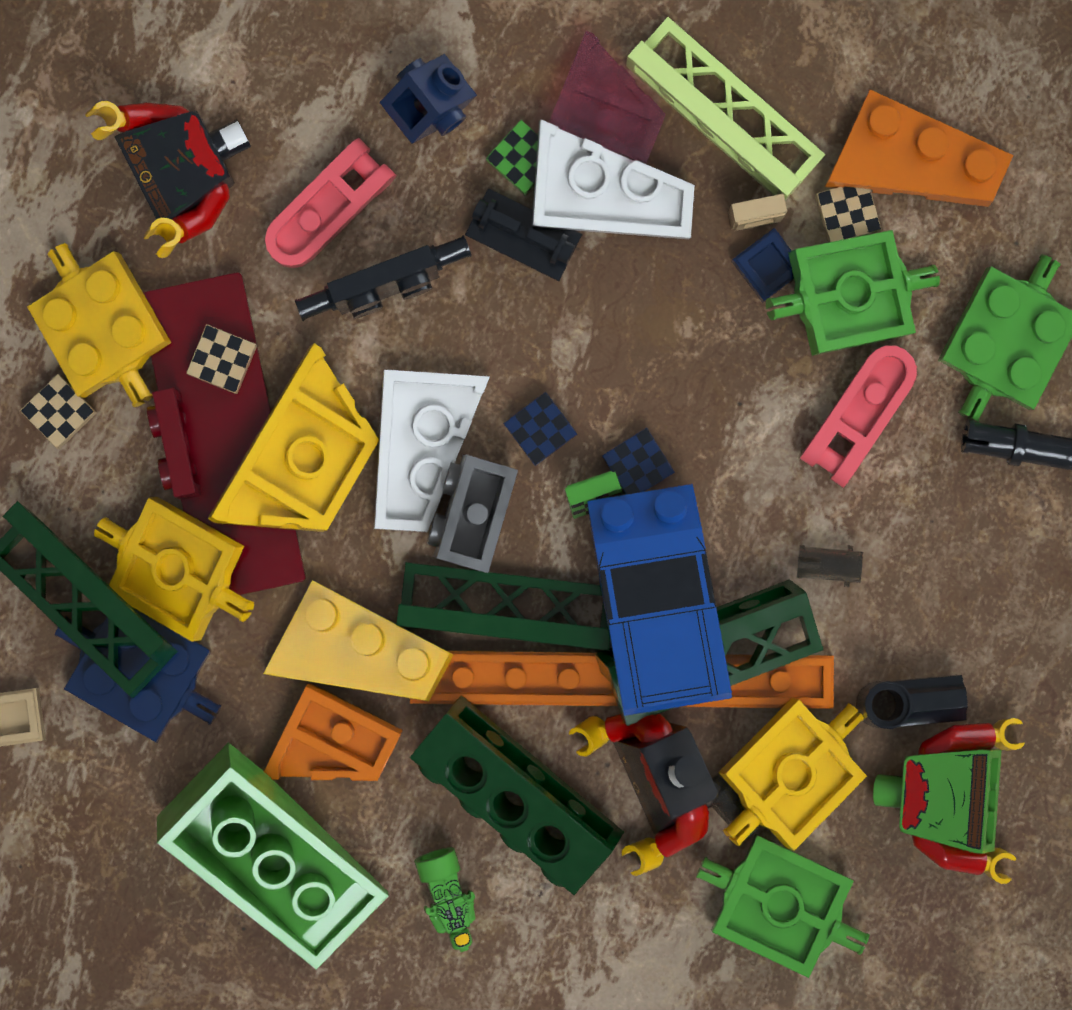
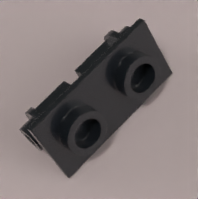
(509, 230)

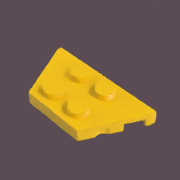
(301, 456)

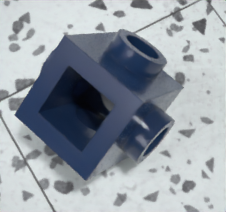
(428, 98)

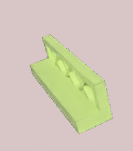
(711, 119)

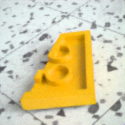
(356, 649)

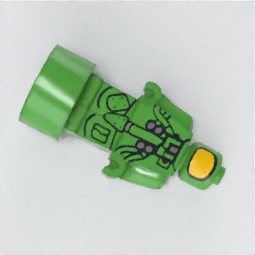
(451, 908)

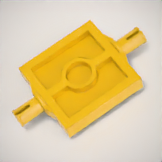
(99, 325)
(175, 568)
(793, 774)

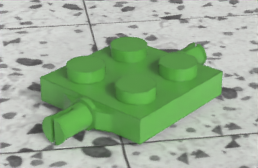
(852, 292)
(1009, 338)
(782, 905)

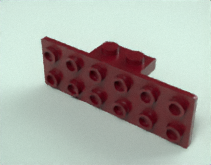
(211, 428)

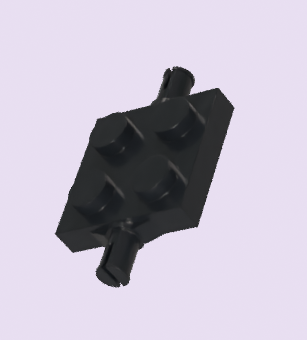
(405, 274)

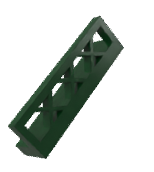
(86, 581)
(743, 619)
(501, 626)

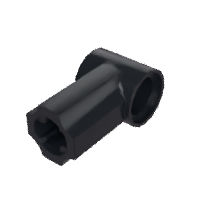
(917, 701)

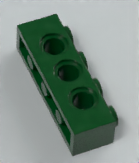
(546, 797)

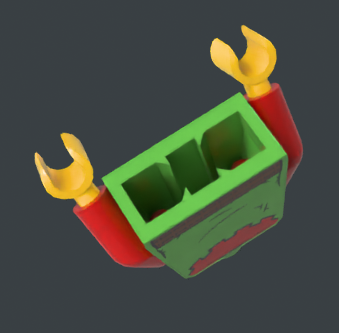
(953, 797)

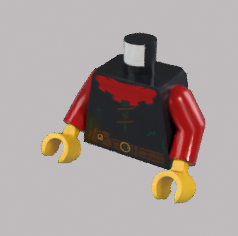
(174, 164)
(665, 776)

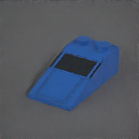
(659, 600)

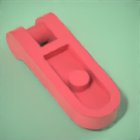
(326, 207)
(863, 411)

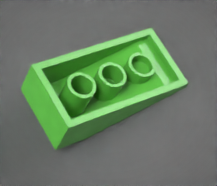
(268, 856)

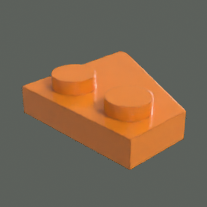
(332, 741)

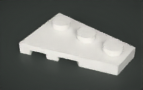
(604, 192)
(419, 437)

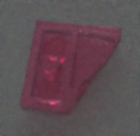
(607, 105)

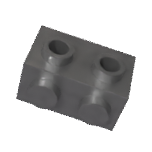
(474, 512)

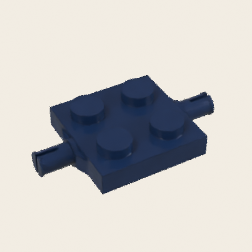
(160, 699)

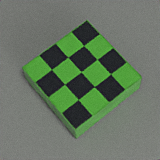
(517, 157)
(594, 488)

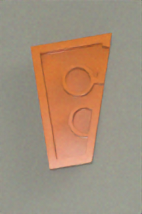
(917, 155)

